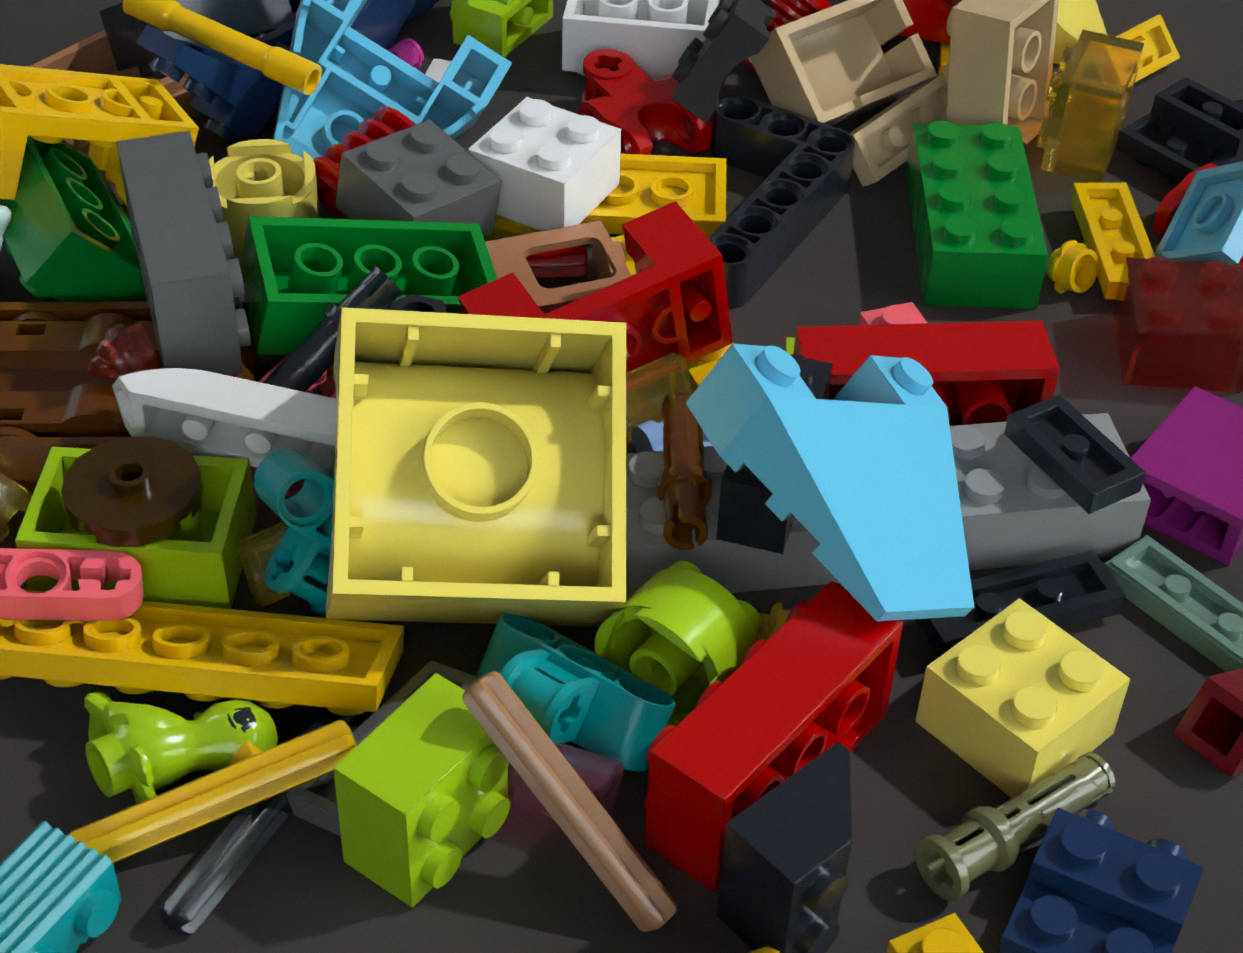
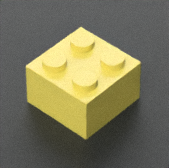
(1020, 699)

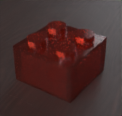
(1180, 324)

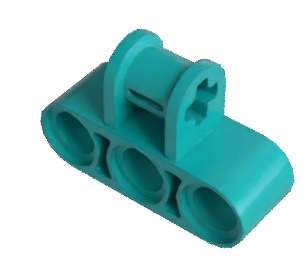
(309, 523)
(577, 691)

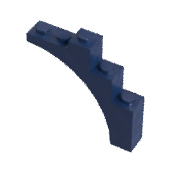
(238, 96)

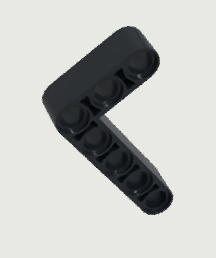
(805, 177)

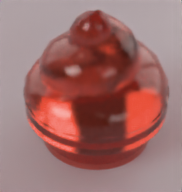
(123, 352)

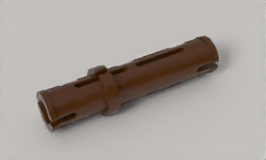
(684, 480)

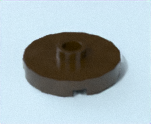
(132, 490)

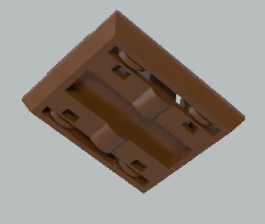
(47, 382)

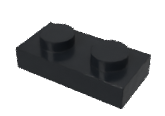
(1074, 453)

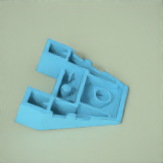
(364, 77)
(856, 471)

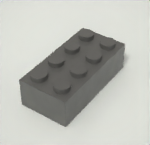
(184, 254)

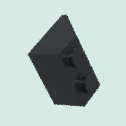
(790, 860)

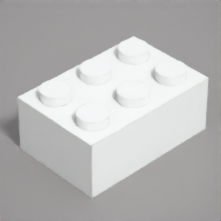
(646, 30)

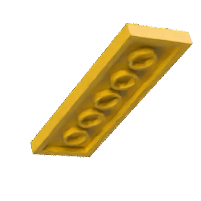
(212, 655)

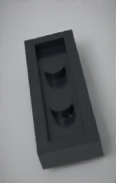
(1062, 590)

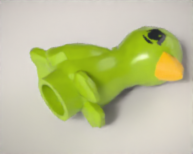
(154, 748)

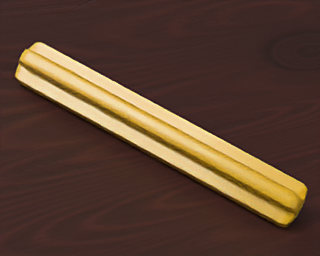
(218, 793)

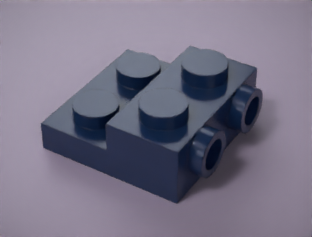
(1101, 891)

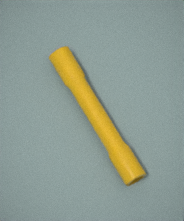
(271, 61)

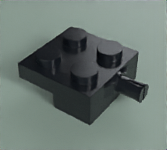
(1186, 131)

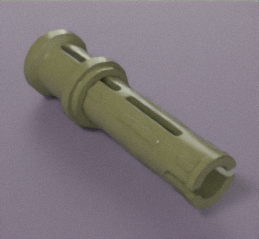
(992, 836)

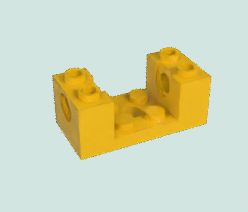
(80, 107)

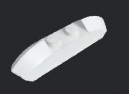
(226, 415)

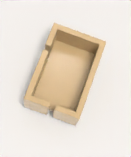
(834, 63)

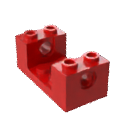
(668, 306)

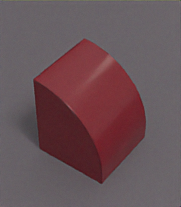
(1216, 722)

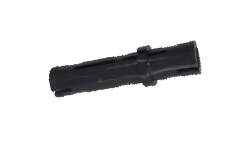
(317, 350)

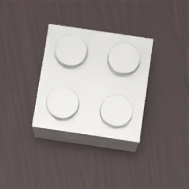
(550, 164)

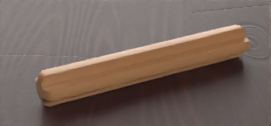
(569, 801)

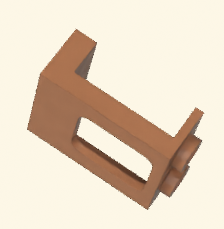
(608, 261)

